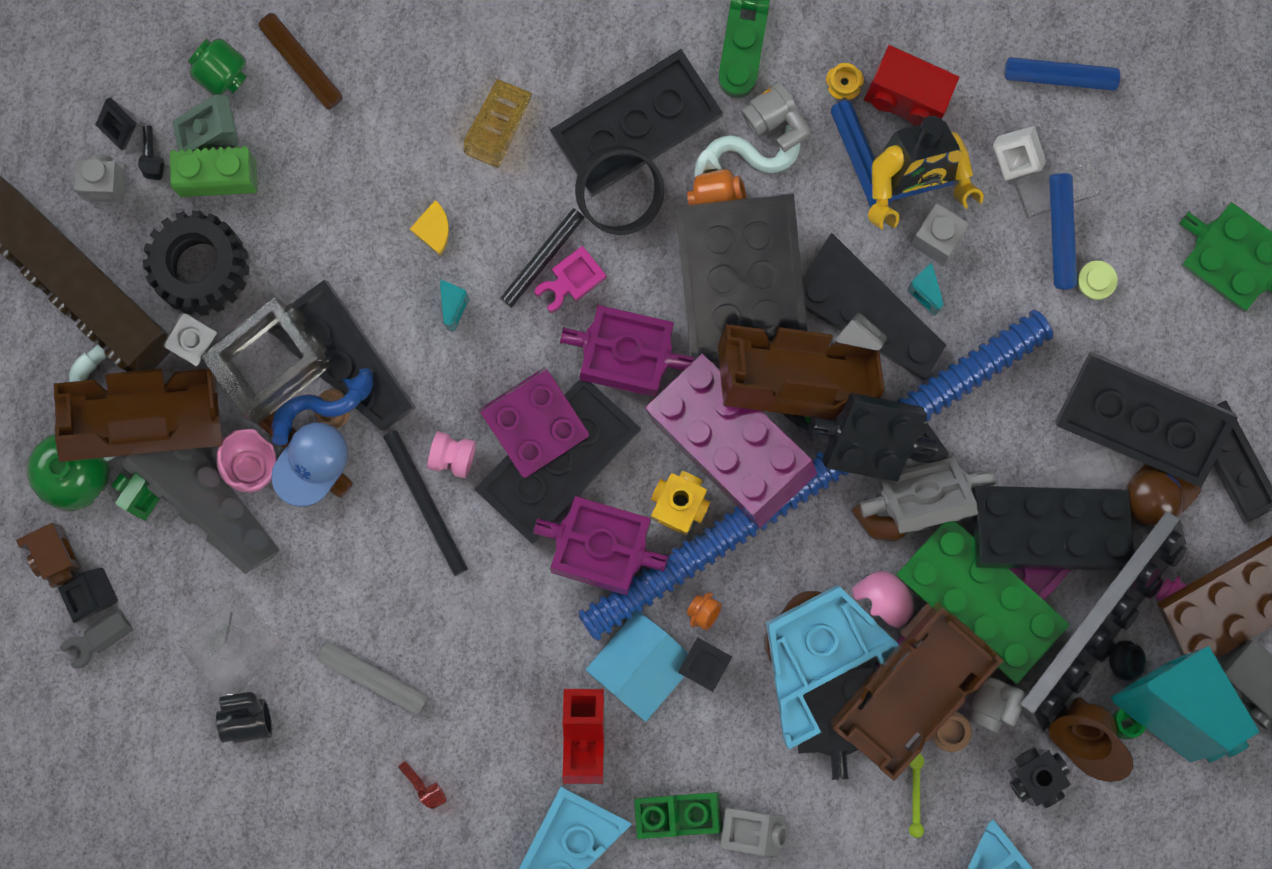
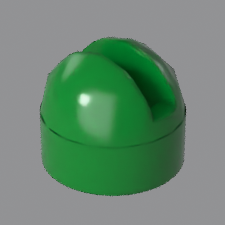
(1129, 732)

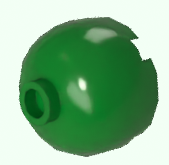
(67, 483)

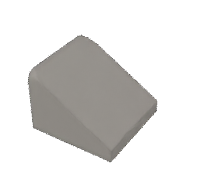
(861, 333)

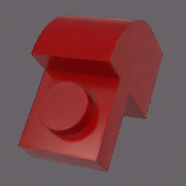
(583, 736)

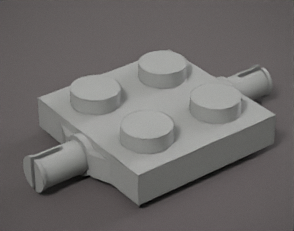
(928, 495)

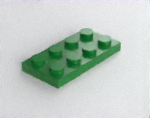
(984, 599)

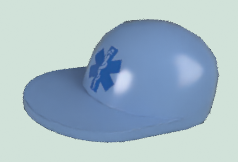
(310, 464)

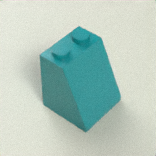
(1190, 707)

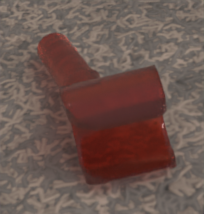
(429, 796)

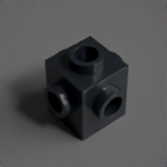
(1025, 772)

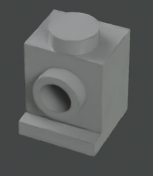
(100, 179)

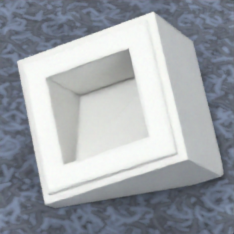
(1019, 153)

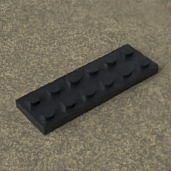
(1112, 613)

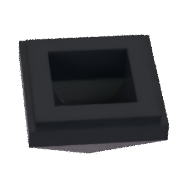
(116, 123)

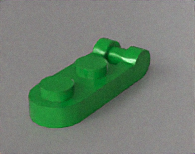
(742, 48)

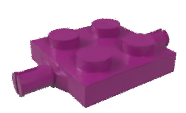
(626, 350)
(600, 545)

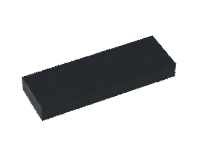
(1243, 475)

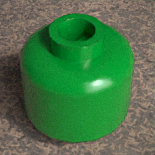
(217, 67)

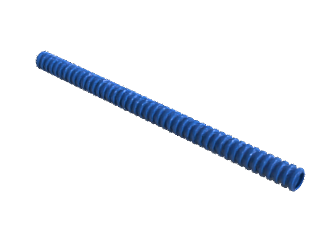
(737, 526)

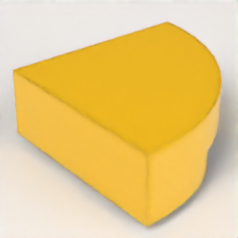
(433, 228)

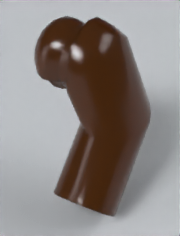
(878, 526)

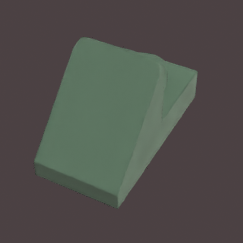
(207, 126)

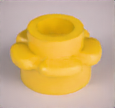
(844, 71)

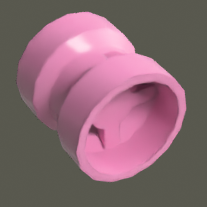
(450, 454)

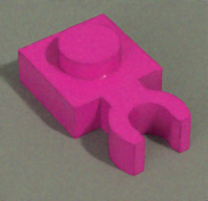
(575, 276)

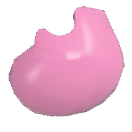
(246, 460)
(888, 596)

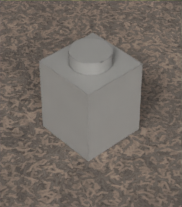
(939, 234)

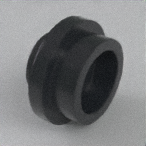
(1127, 660)

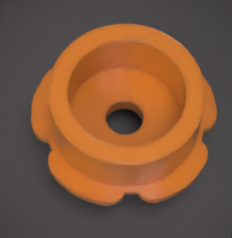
(704, 611)

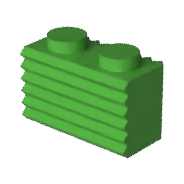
(213, 172)

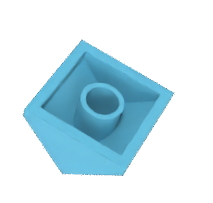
(640, 665)

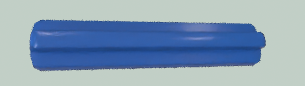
(1062, 74)
(855, 144)
(1063, 230)

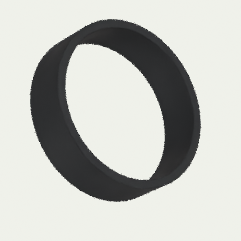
(652, 210)

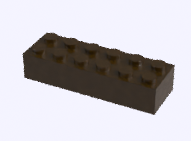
(77, 285)

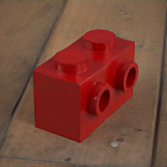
(910, 87)

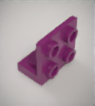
(534, 422)

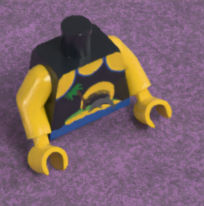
(919, 162)

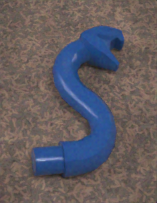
(283, 419)

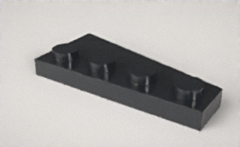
(842, 286)
(348, 353)

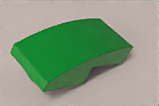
(678, 815)

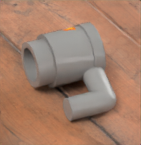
(771, 110)
(996, 704)

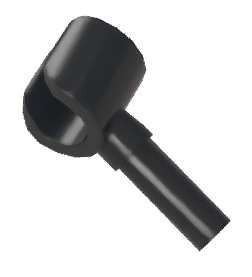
(150, 166)

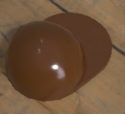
(1156, 492)

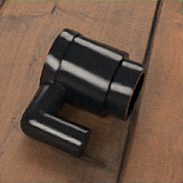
(243, 718)

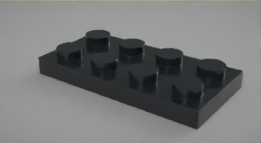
(643, 114)
(1145, 419)
(555, 485)
(1052, 528)

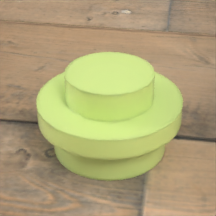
(1097, 280)

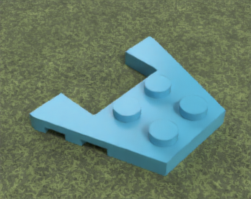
(814, 647)

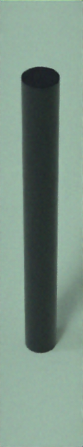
(425, 503)

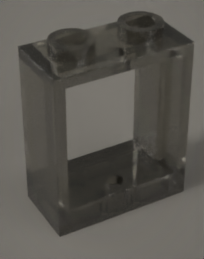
(260, 406)

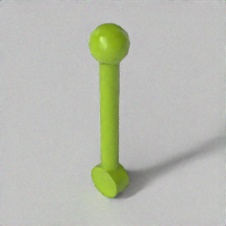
(916, 829)

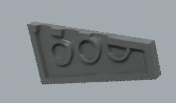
(207, 501)

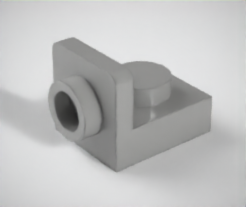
(189, 339)
(754, 832)

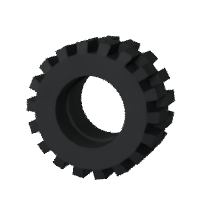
(180, 236)

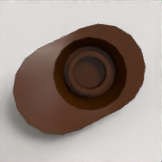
(1091, 741)

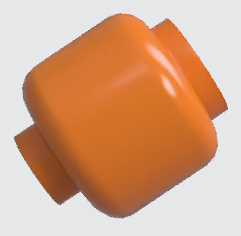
(716, 186)

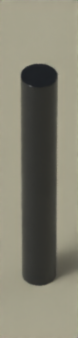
(542, 258)

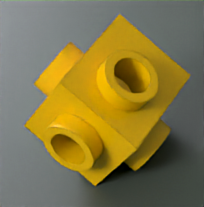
(679, 517)

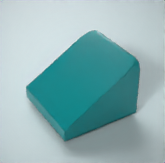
(926, 290)
(453, 304)

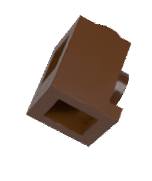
(50, 554)

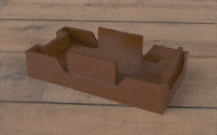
(794, 371)
(136, 414)
(916, 690)

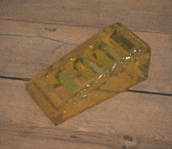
(487, 145)

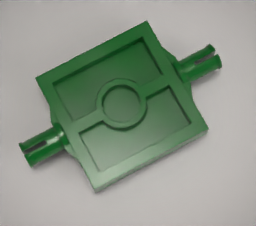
(1231, 255)

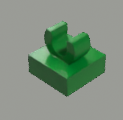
(135, 495)

